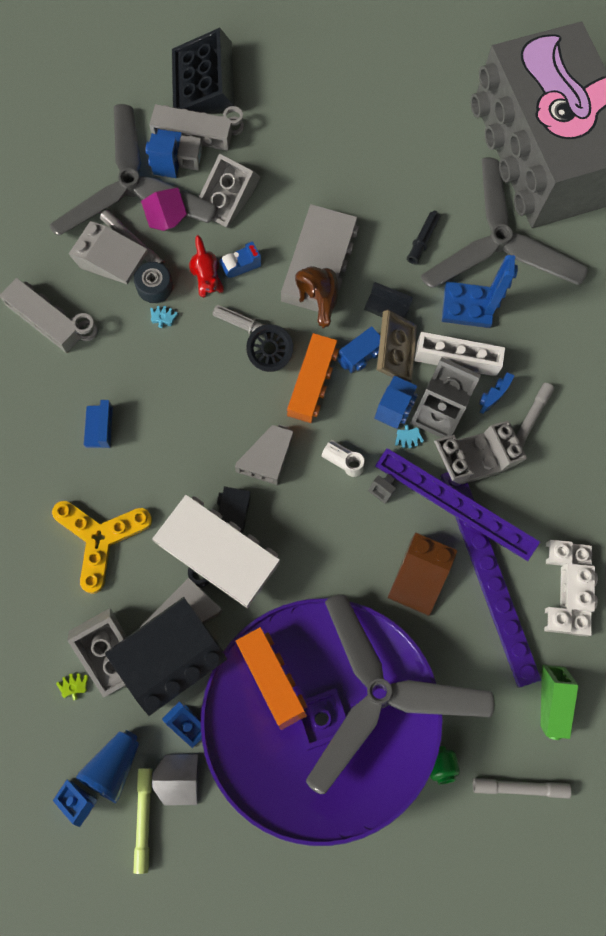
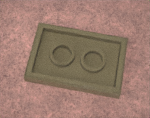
(396, 346)

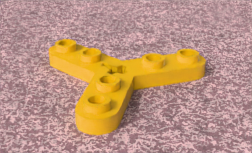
(114, 531)

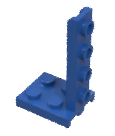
(474, 303)

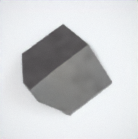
(177, 779)

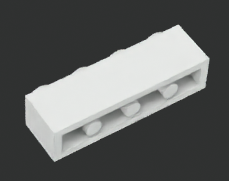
(472, 355)

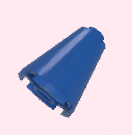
(110, 766)

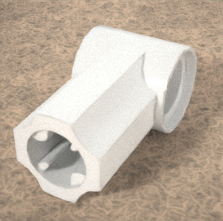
(342, 457)

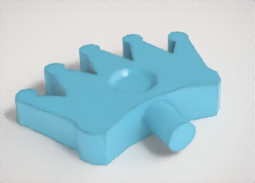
(163, 317)
(408, 436)

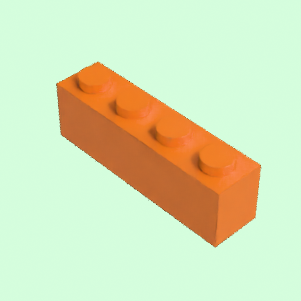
(312, 377)
(271, 679)

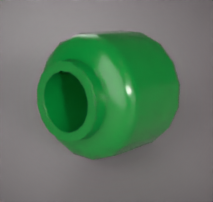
(445, 767)

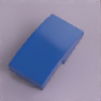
(489, 399)

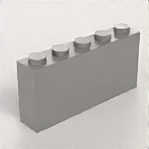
(322, 244)

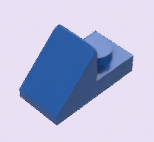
(184, 724)
(74, 802)

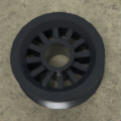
(273, 329)

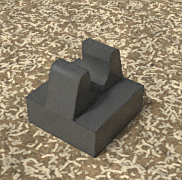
(382, 488)

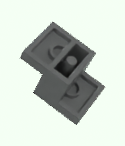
(445, 398)

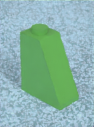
(557, 701)

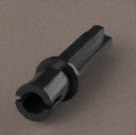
(420, 243)

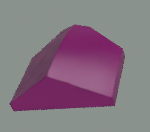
(164, 209)

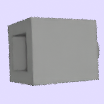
(189, 152)

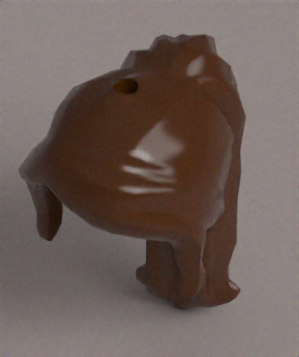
(323, 287)

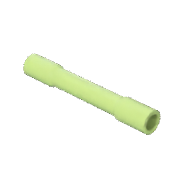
(141, 851)

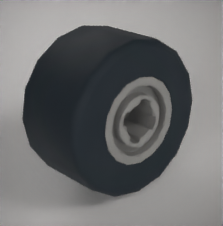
(153, 282)

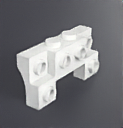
(576, 588)

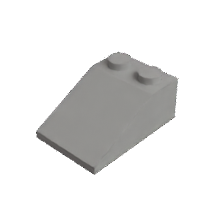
(228, 188)
(107, 253)
(91, 642)

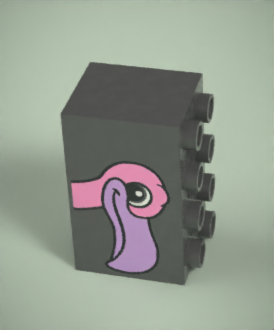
(547, 121)

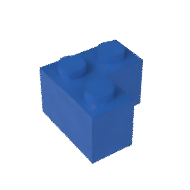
(163, 153)
(396, 402)

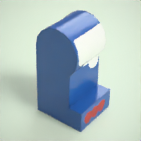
(241, 261)

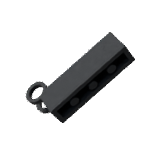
(234, 508)

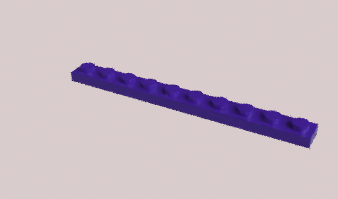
(497, 597)

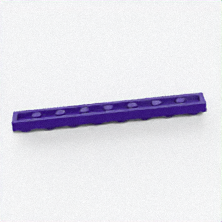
(458, 505)

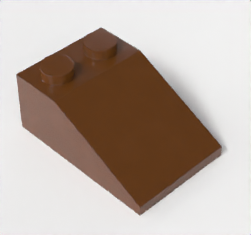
(422, 574)

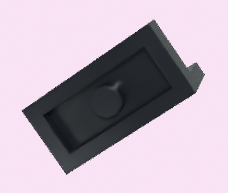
(385, 298)

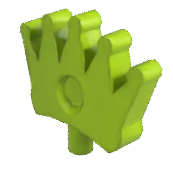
(73, 686)

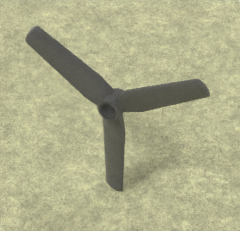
(129, 163)
(523, 247)
(404, 695)

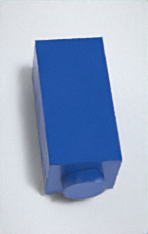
(360, 350)

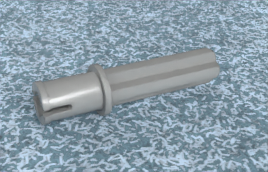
(237, 319)

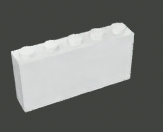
(217, 550)

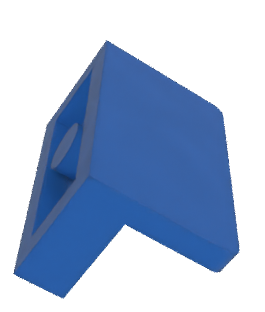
(98, 425)

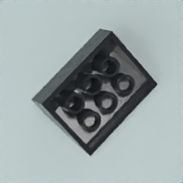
(203, 73)
(166, 656)

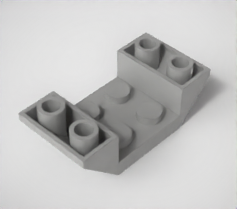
(481, 454)

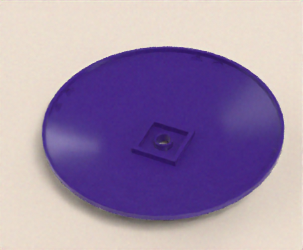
(267, 768)

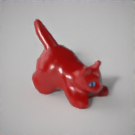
(205, 266)

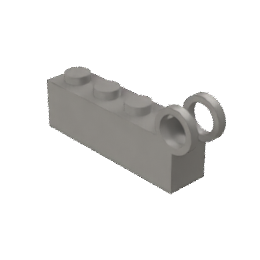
(212, 129)
(46, 318)

